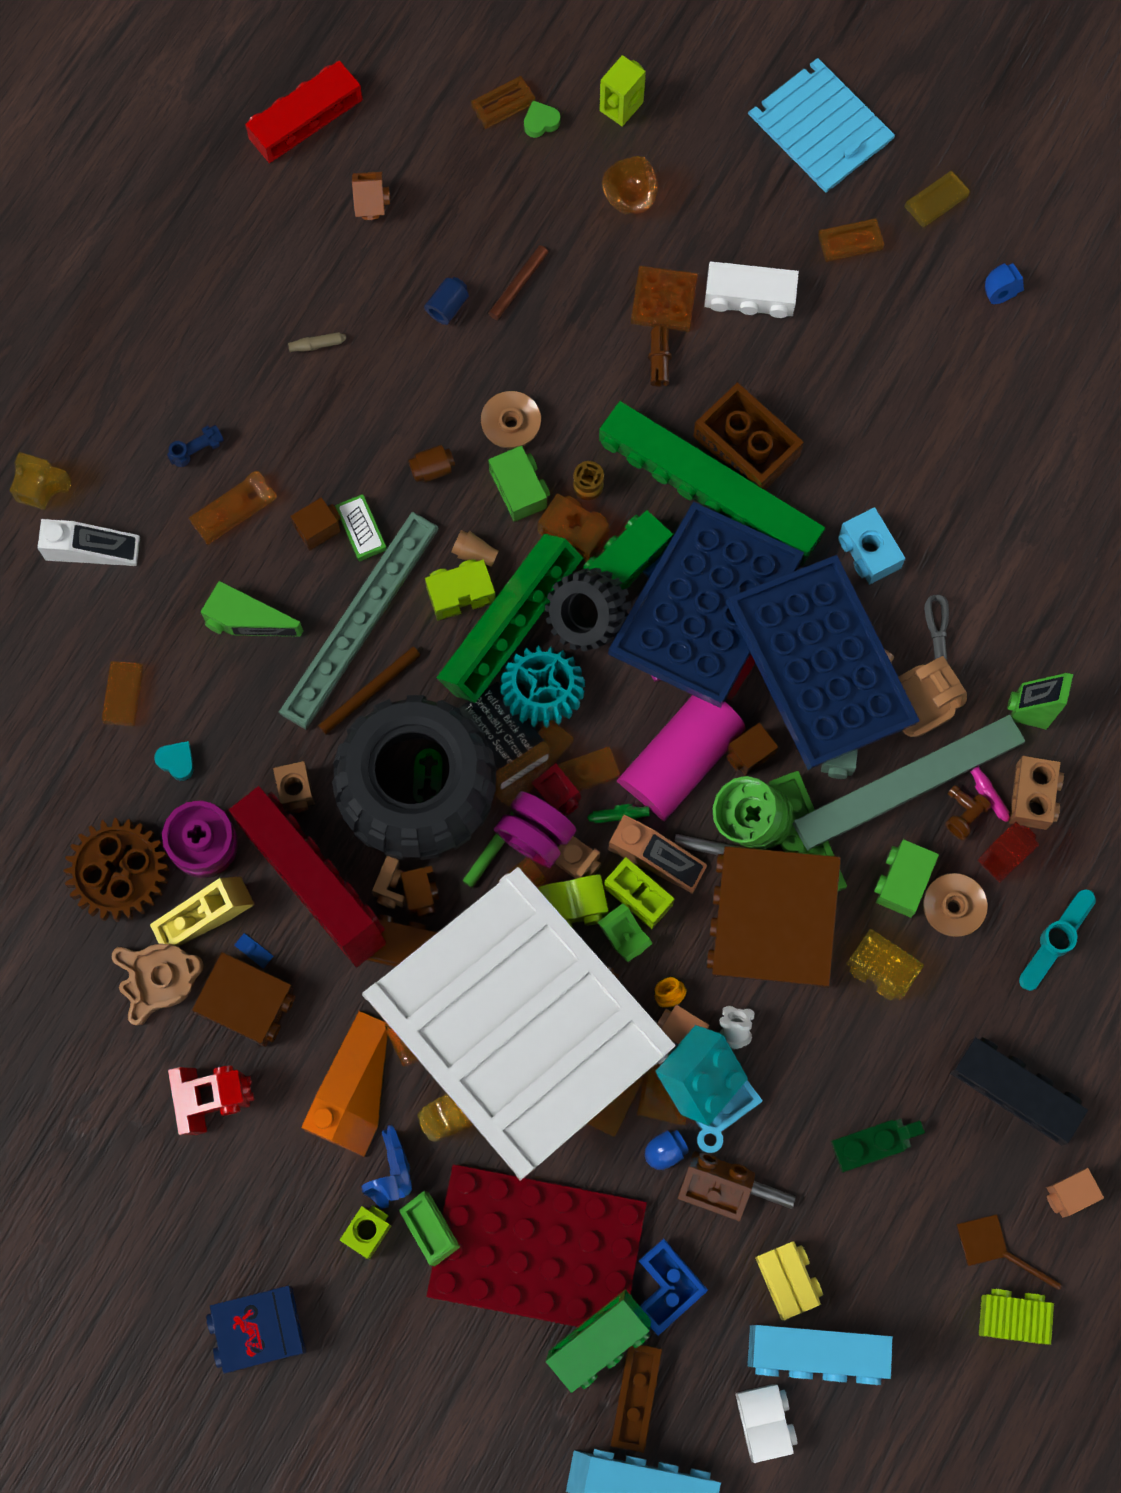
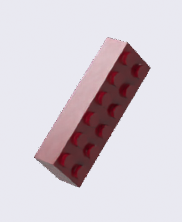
(310, 875)

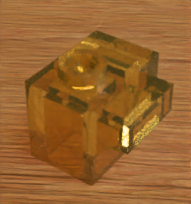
(37, 481)

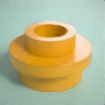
(669, 992)

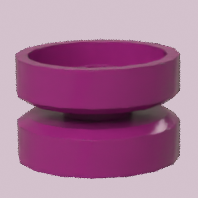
(190, 823)
(535, 829)

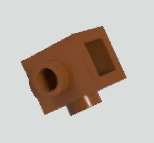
(369, 195)

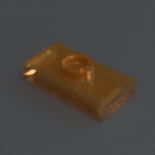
(591, 769)

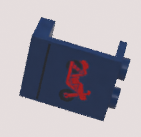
(256, 1329)

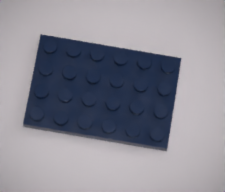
(682, 619)
(822, 661)

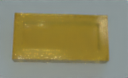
(937, 199)

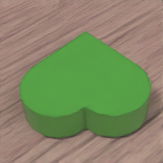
(541, 119)

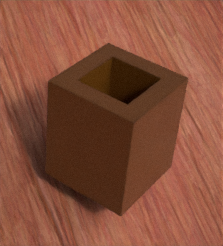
(316, 523)

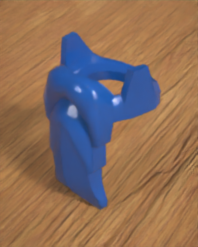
(399, 1183)

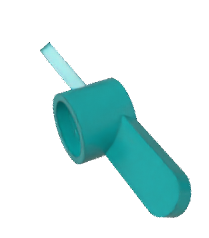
(1047, 953)

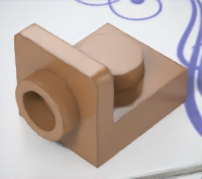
(578, 859)
(387, 878)

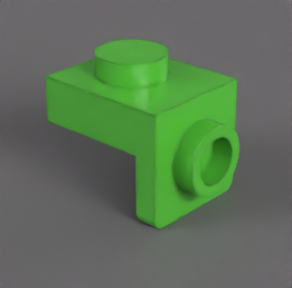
(624, 933)

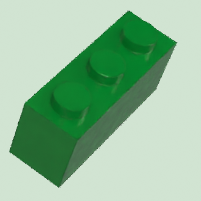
(633, 550)
(599, 1342)

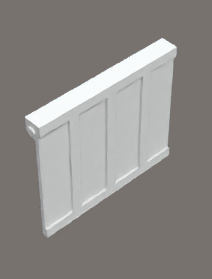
(519, 1022)

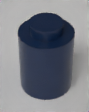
(447, 300)

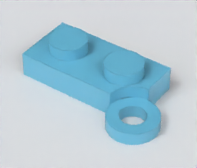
(738, 1106)

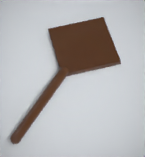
(984, 1242)

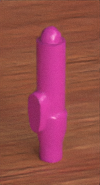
(986, 789)

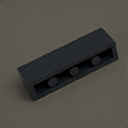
(1019, 1091)

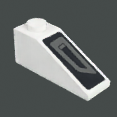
(86, 543)

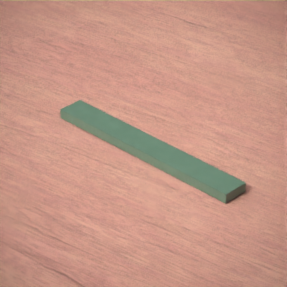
(358, 620)
(908, 782)

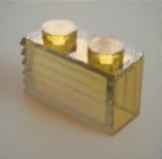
(884, 966)

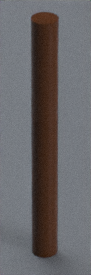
(369, 690)

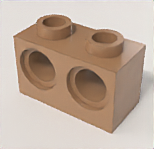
(1028, 790)

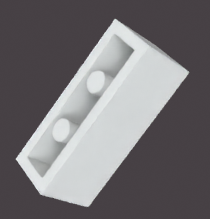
(751, 289)

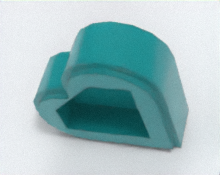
(176, 759)

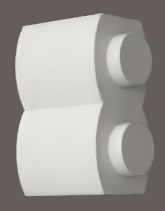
(765, 1423)

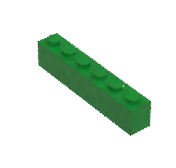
(508, 618)

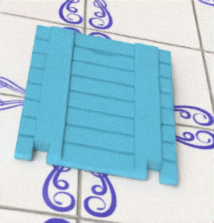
(820, 124)

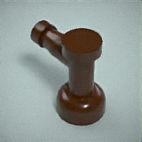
(974, 807)

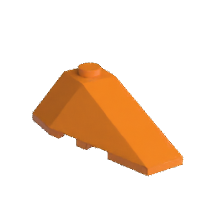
(351, 1092)

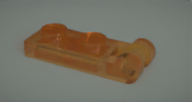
(232, 508)

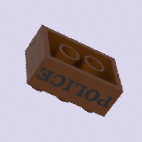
(747, 437)

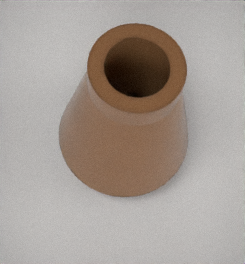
(470, 546)

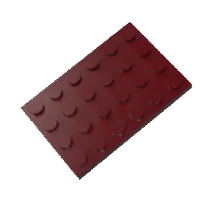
(536, 1247)

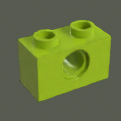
(622, 90)

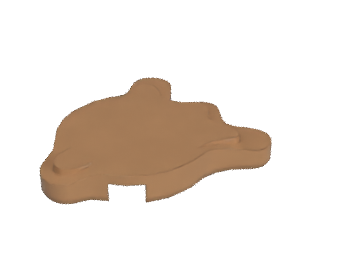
(157, 978)

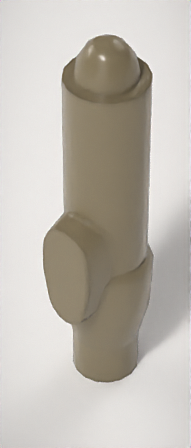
(316, 342)

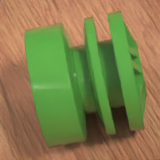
(737, 808)

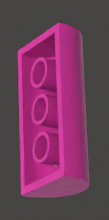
(681, 755)

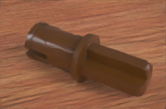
(659, 356)

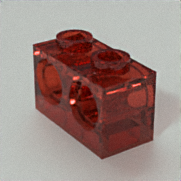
(1008, 851)

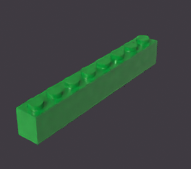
(705, 479)

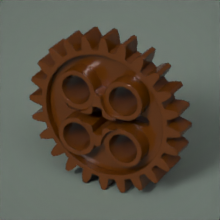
(141, 882)

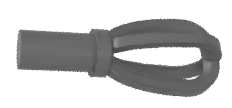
(939, 637)

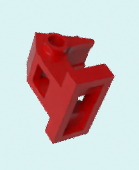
(229, 1090)

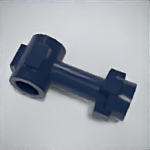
(180, 452)

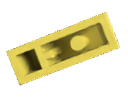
(203, 911)

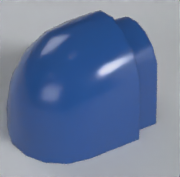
(1003, 283)
(666, 1150)

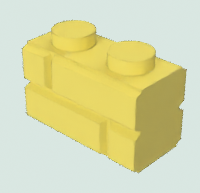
(789, 1280)

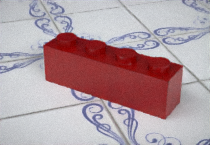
(304, 111)

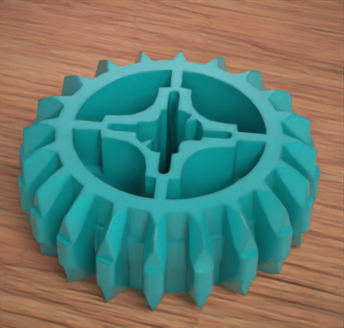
(546, 702)

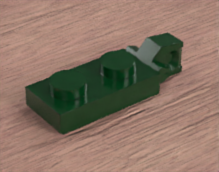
(874, 1143)

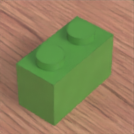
(518, 483)
(906, 877)

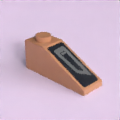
(656, 854)

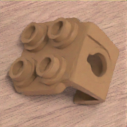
(933, 694)

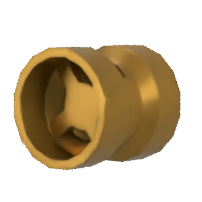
(589, 487)

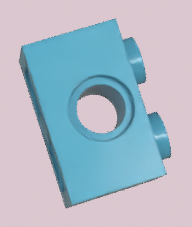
(871, 529)

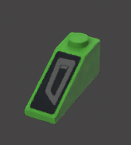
(243, 615)
(1040, 700)

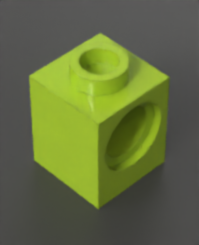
(351, 1235)

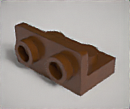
(717, 1185)

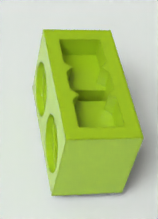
(638, 893)

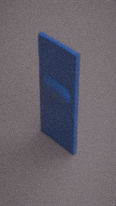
(253, 950)

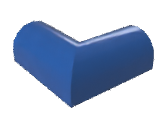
(677, 1285)

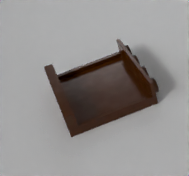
(774, 916)

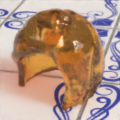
(630, 180)

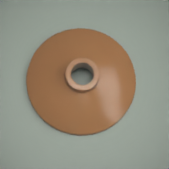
(510, 407)
(963, 892)

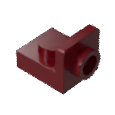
(557, 790)

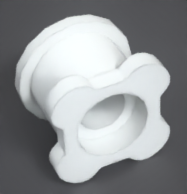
(736, 1026)

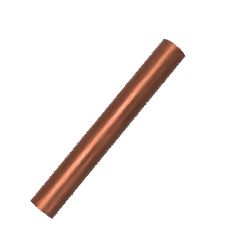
(518, 282)

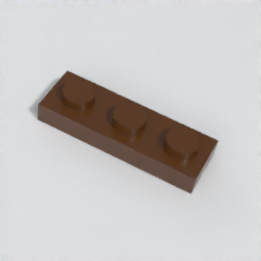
(636, 1398)

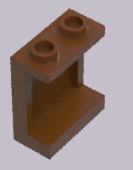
(244, 1000)

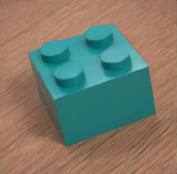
(702, 1075)

